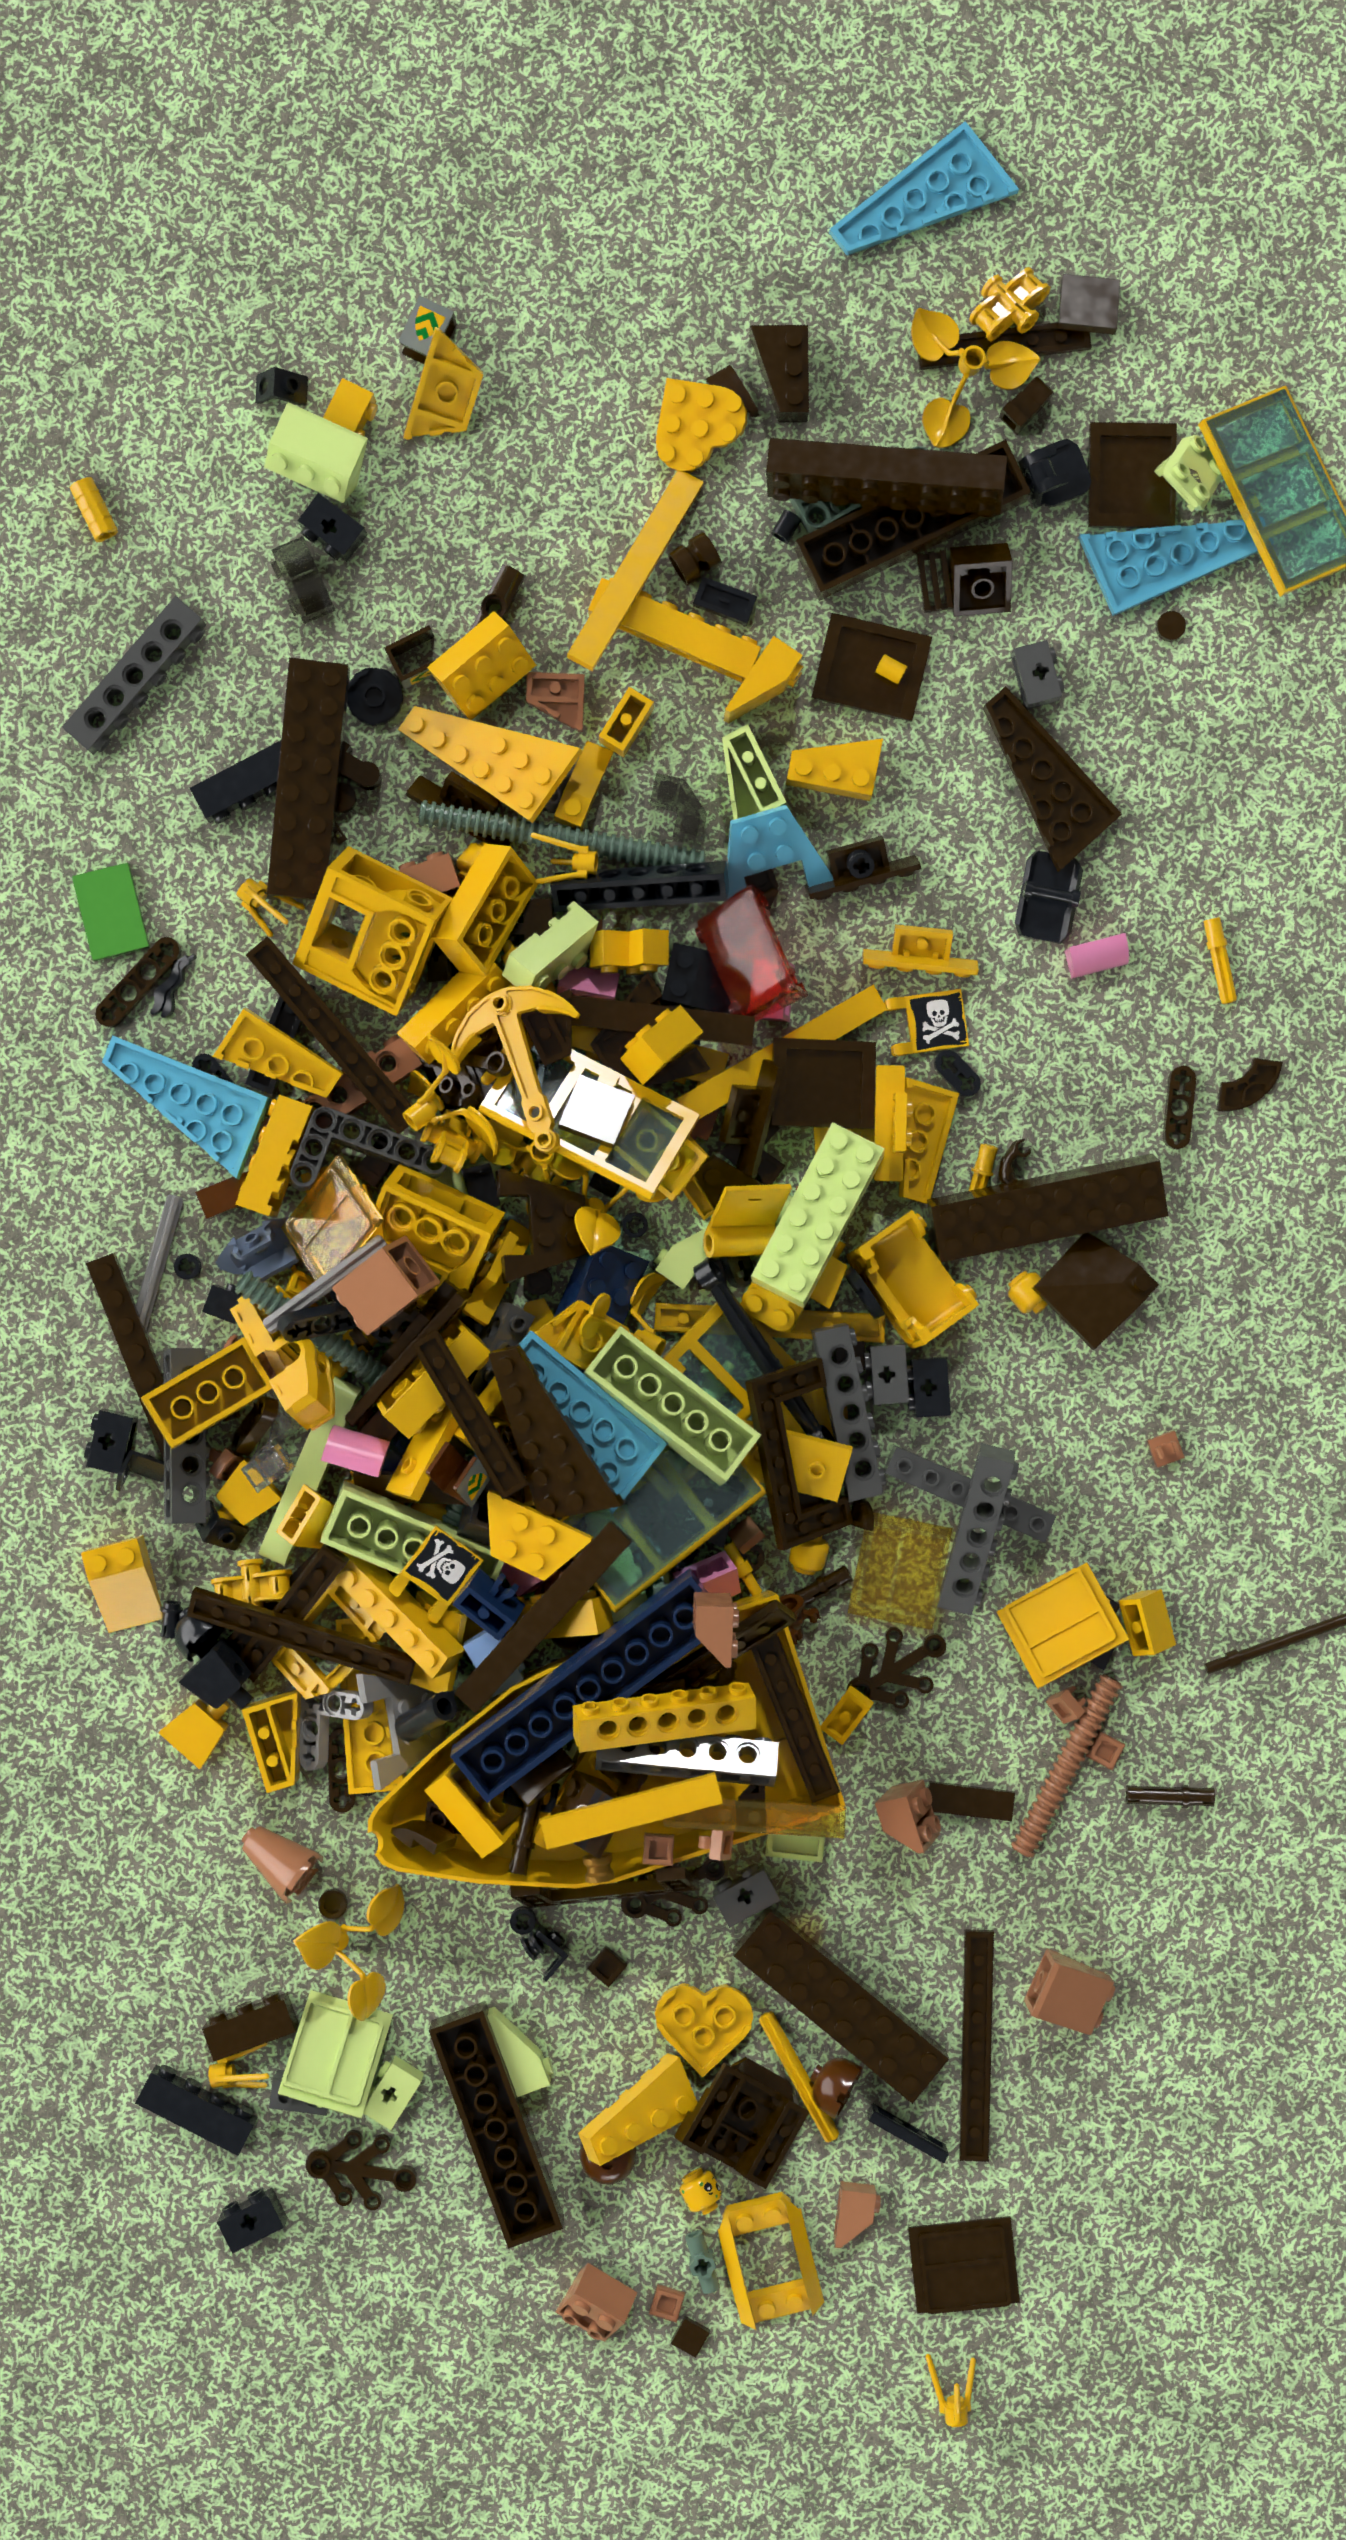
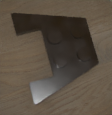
(610, 1044)
(550, 1224)

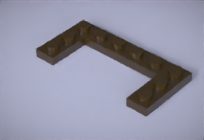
(765, 1396)
(665, 1881)

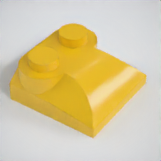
(771, 1308)

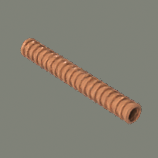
(1066, 1766)

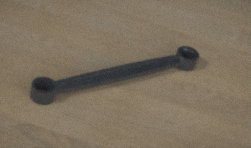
(712, 1280)

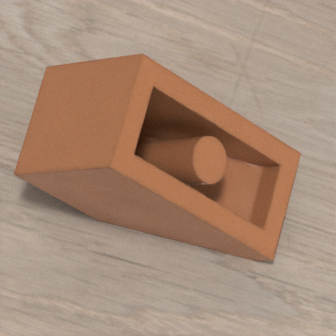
(854, 2211)

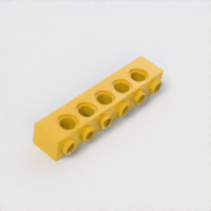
(653, 1727)

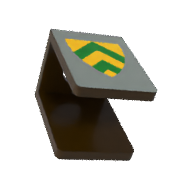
(421, 325)
(404, 645)

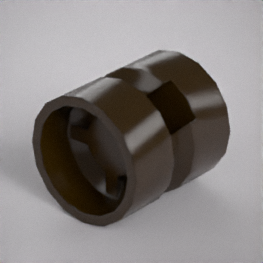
(695, 558)

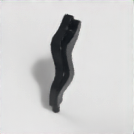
(164, 993)

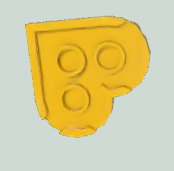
(696, 421)
(703, 2024)

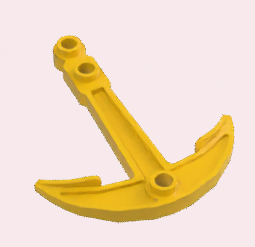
(513, 1038)

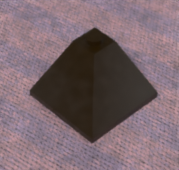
(1094, 1288)

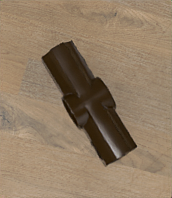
(502, 592)

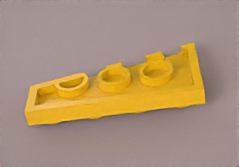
(266, 1049)
(930, 1127)

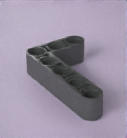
(361, 1144)

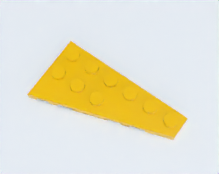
(505, 763)

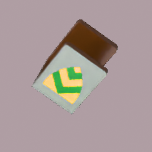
(457, 1476)

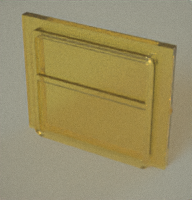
(332, 1219)
(900, 1571)

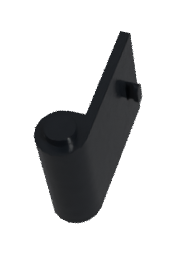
(428, 1715)

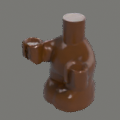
(796, 1604)

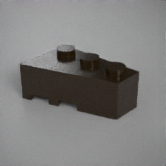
(785, 368)

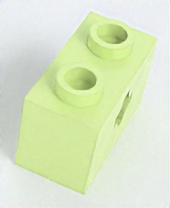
(404, 2080)

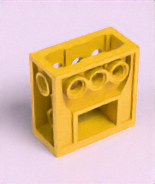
(390, 906)
(441, 1223)

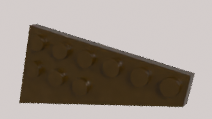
(1057, 791)
(551, 1450)

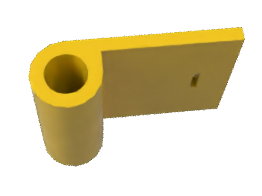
(744, 1220)

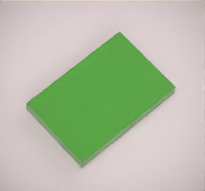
(110, 911)

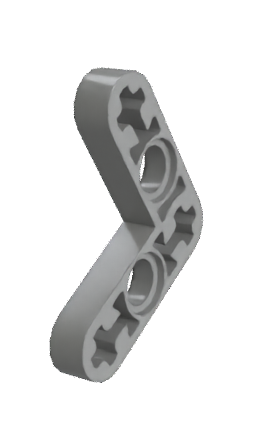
(320, 1713)

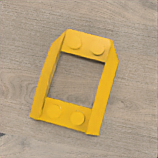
(300, 1668)
(780, 2298)

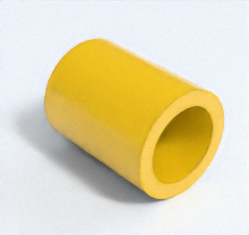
(891, 669)

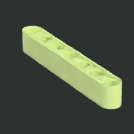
(308, 1470)

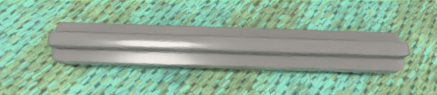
(158, 1257)
(324, 1283)

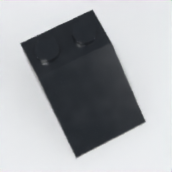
(694, 981)

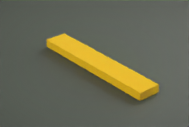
(631, 1810)

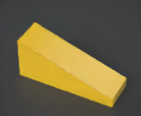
(698, 1199)

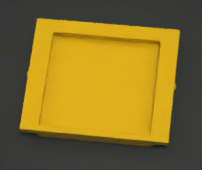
(1062, 1625)

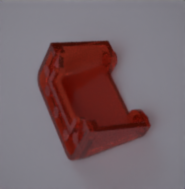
(749, 955)

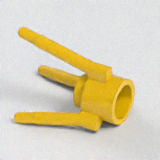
(583, 862)
(254, 895)
(225, 2075)
(956, 2407)

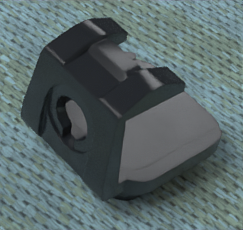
(1055, 473)

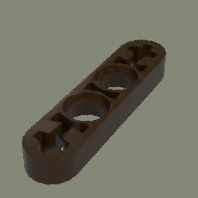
(134, 978)

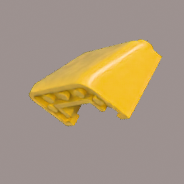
(911, 1281)

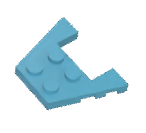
(768, 842)

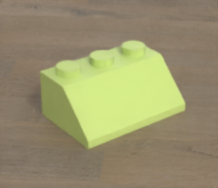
(316, 453)

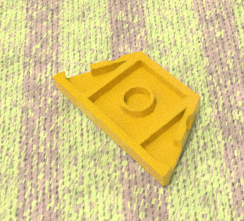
(444, 390)
(564, 1335)
(529, 1538)

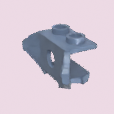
(242, 1255)

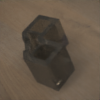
(303, 580)
(676, 796)

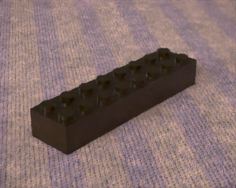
(885, 477)
(883, 537)
(308, 777)
(1047, 1207)
(840, 2003)
(496, 2126)

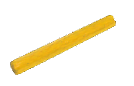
(797, 2074)

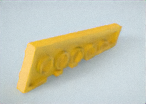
(367, 1737)

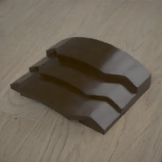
(745, 2120)

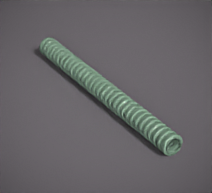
(521, 830)
(332, 1344)

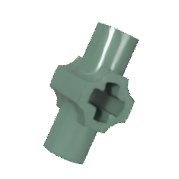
(699, 2250)

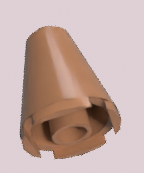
(280, 1861)

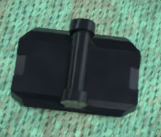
(1048, 898)

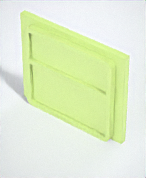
(334, 2055)

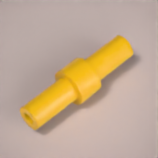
(744, 1568)

